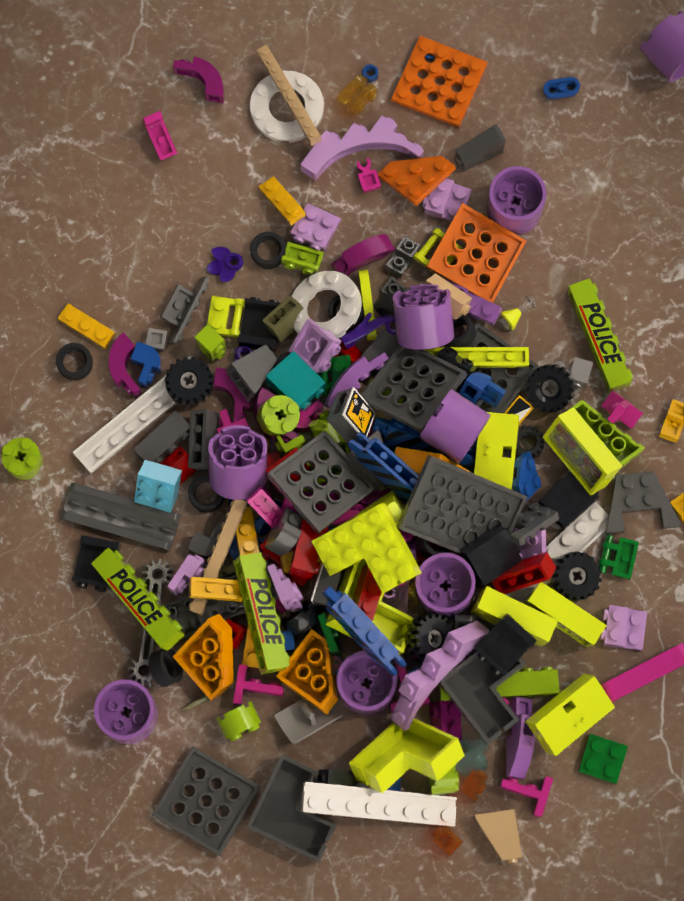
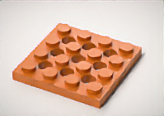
(437, 109)
(496, 233)

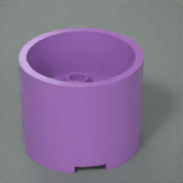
(666, 47)
(518, 186)
(423, 317)
(455, 426)
(237, 462)
(445, 569)
(357, 698)
(111, 706)

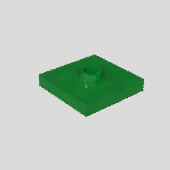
(331, 636)

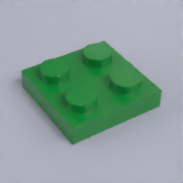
(603, 759)

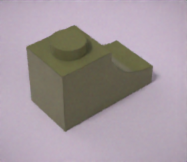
(282, 319)

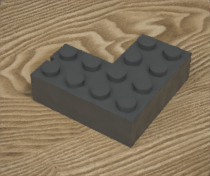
(474, 694)
(280, 814)

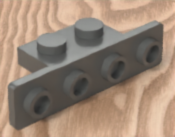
(180, 307)

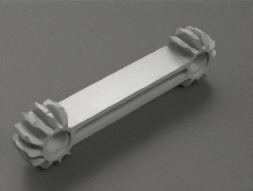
(153, 583)

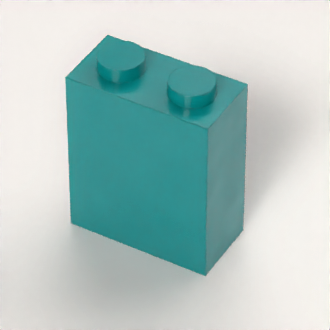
(296, 381)

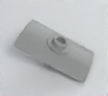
(304, 719)

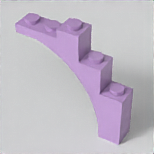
(357, 139)
(436, 665)

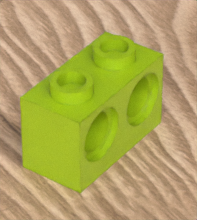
(211, 343)

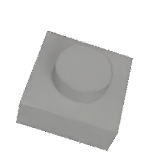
(156, 338)

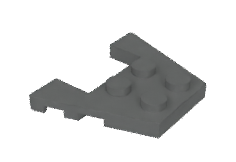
(639, 493)
(532, 519)

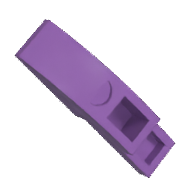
(480, 307)
(357, 370)
(522, 740)

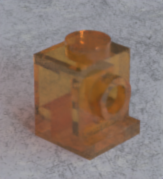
(474, 785)
(454, 840)

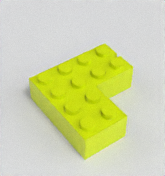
(371, 538)
(387, 618)
(398, 750)

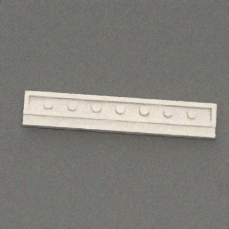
(126, 426)
(575, 538)
(376, 805)

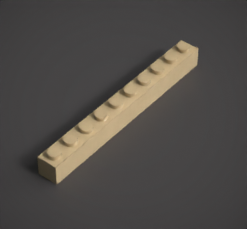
(289, 95)
(220, 550)

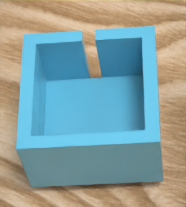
(157, 486)

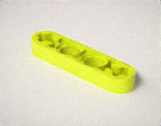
(367, 299)

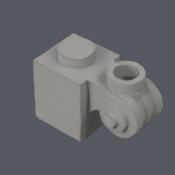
(580, 371)

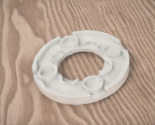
(281, 130)
(348, 293)

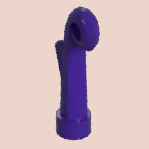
(366, 328)

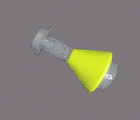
(510, 318)

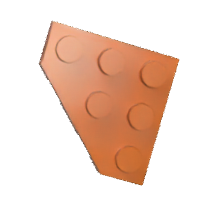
(416, 177)

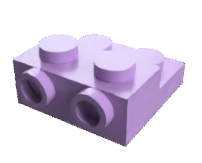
(446, 200)
(315, 228)
(316, 346)
(190, 568)
(287, 591)
(624, 628)

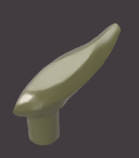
(227, 571)
(198, 701)

